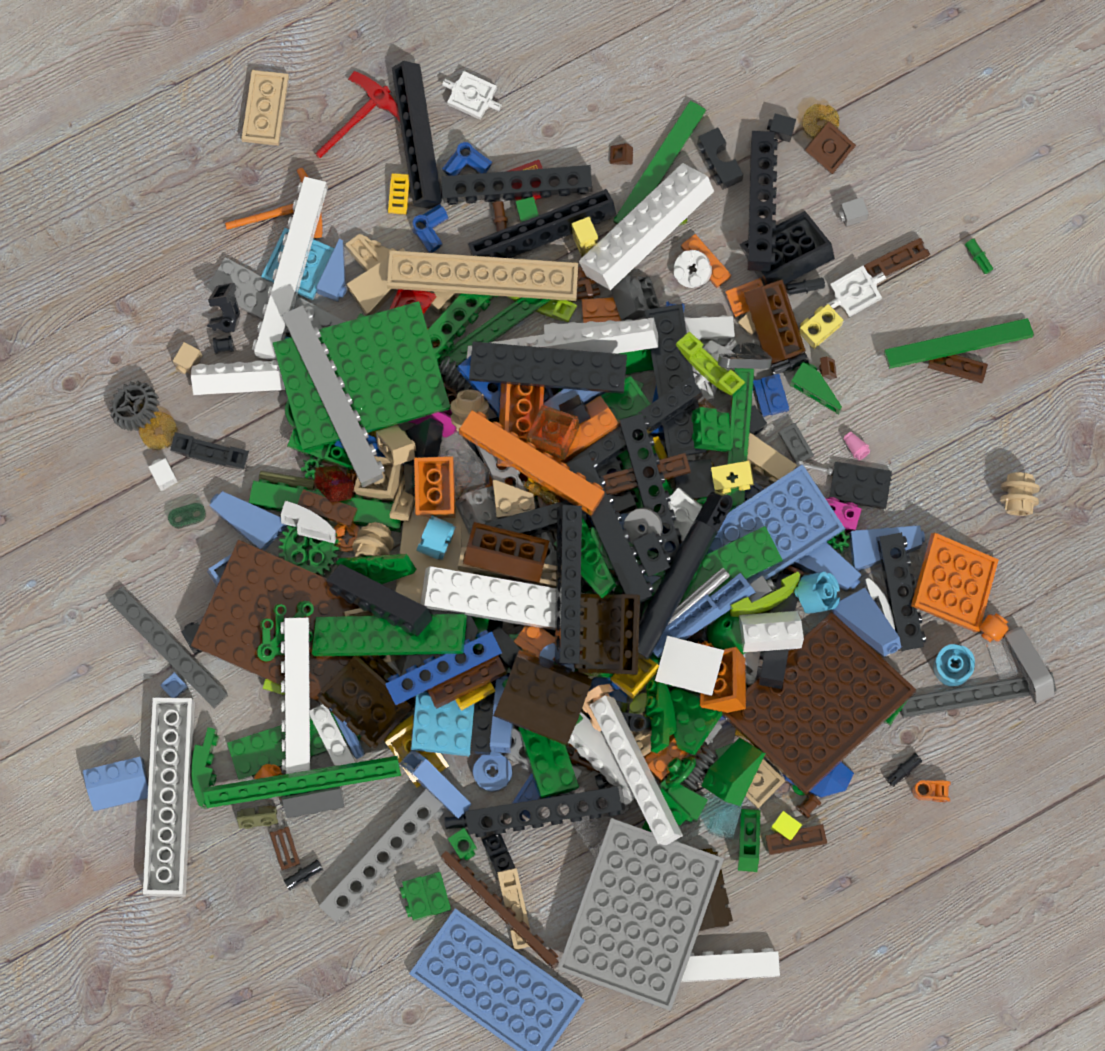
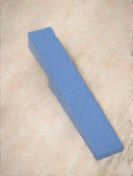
(706, 611)

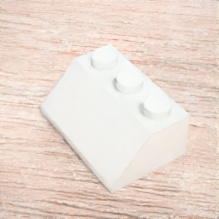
(771, 631)

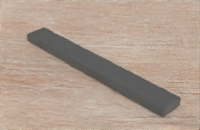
(967, 697)

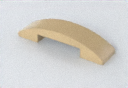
(514, 899)

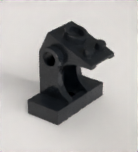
(225, 298)

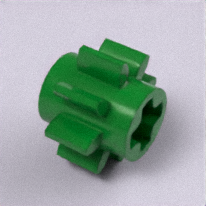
(312, 462)
(844, 538)

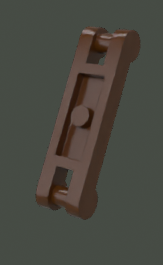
(898, 258)

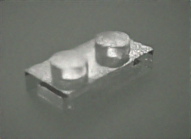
(1002, 659)

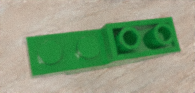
(327, 453)
(661, 710)
(202, 758)

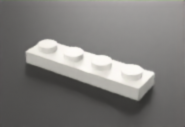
(331, 736)

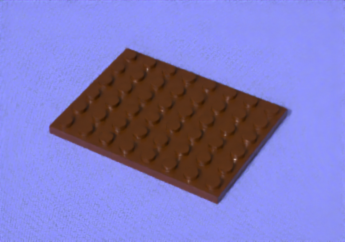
(247, 594)
(828, 703)

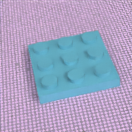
(315, 266)
(441, 729)

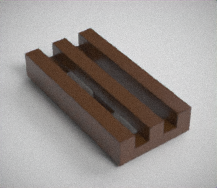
(280, 832)

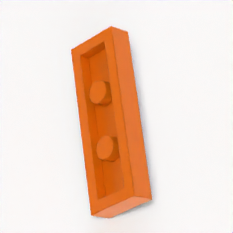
(719, 272)

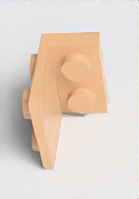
(592, 696)

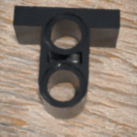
(634, 719)

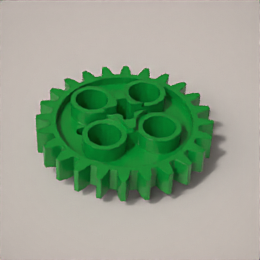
(292, 549)

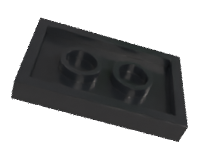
(860, 485)

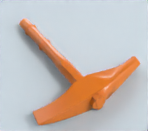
(281, 211)

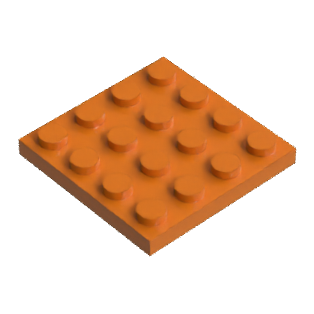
(954, 582)

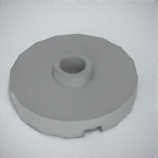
(644, 517)

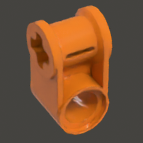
(936, 790)

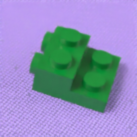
(711, 429)
(425, 896)

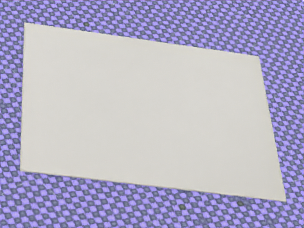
(689, 665)

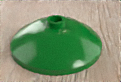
(722, 636)

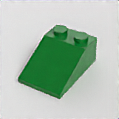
(734, 772)

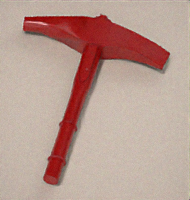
(378, 96)

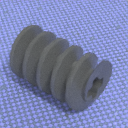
(451, 373)
(702, 764)

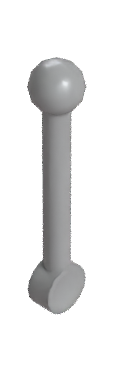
(829, 471)

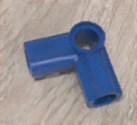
(474, 160)
(427, 234)

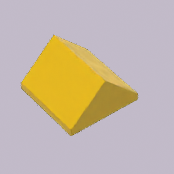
(633, 683)

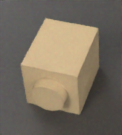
(186, 358)

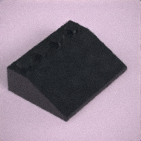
(797, 250)

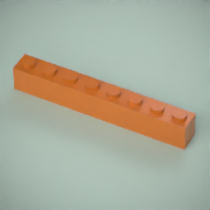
(532, 462)

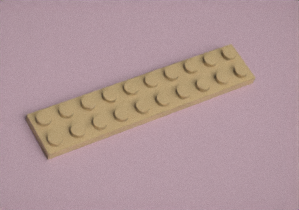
(482, 275)

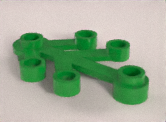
(279, 617)

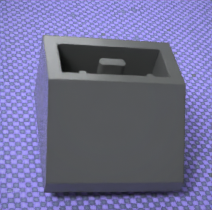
(634, 296)

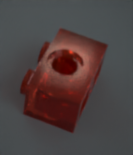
(333, 483)

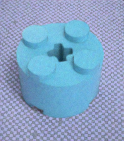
(435, 537)
(818, 592)
(954, 654)

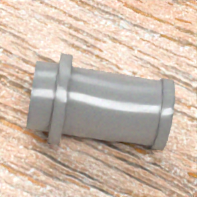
(713, 733)

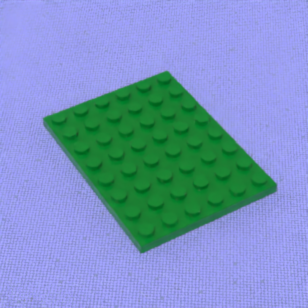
(384, 368)

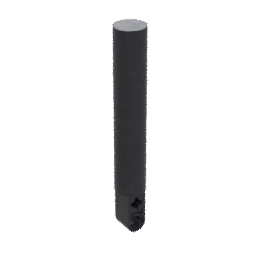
(682, 571)

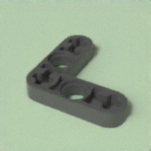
(751, 357)

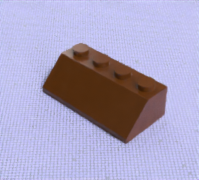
(774, 321)
(506, 552)

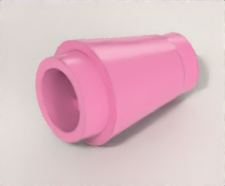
(857, 446)

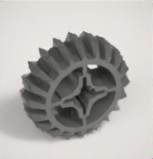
(129, 403)

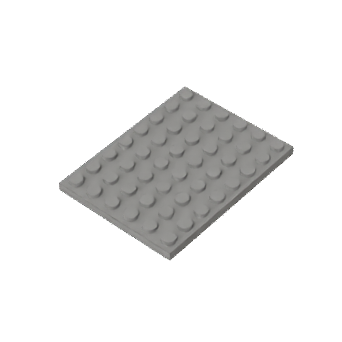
(640, 914)

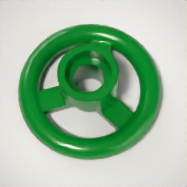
(679, 769)

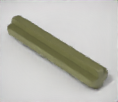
(292, 481)

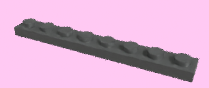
(167, 647)

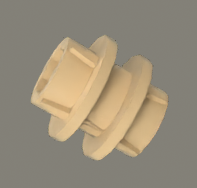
(465, 403)
(1020, 493)
(373, 541)

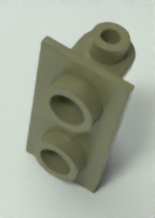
(248, 819)

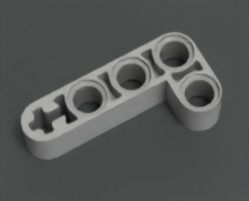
(1034, 670)

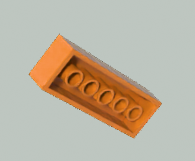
(519, 409)

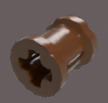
(808, 805)

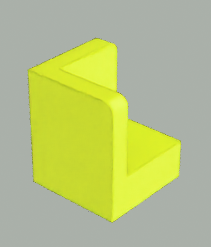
(786, 826)

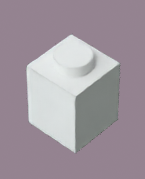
(162, 473)

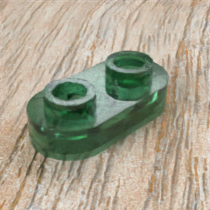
(187, 514)

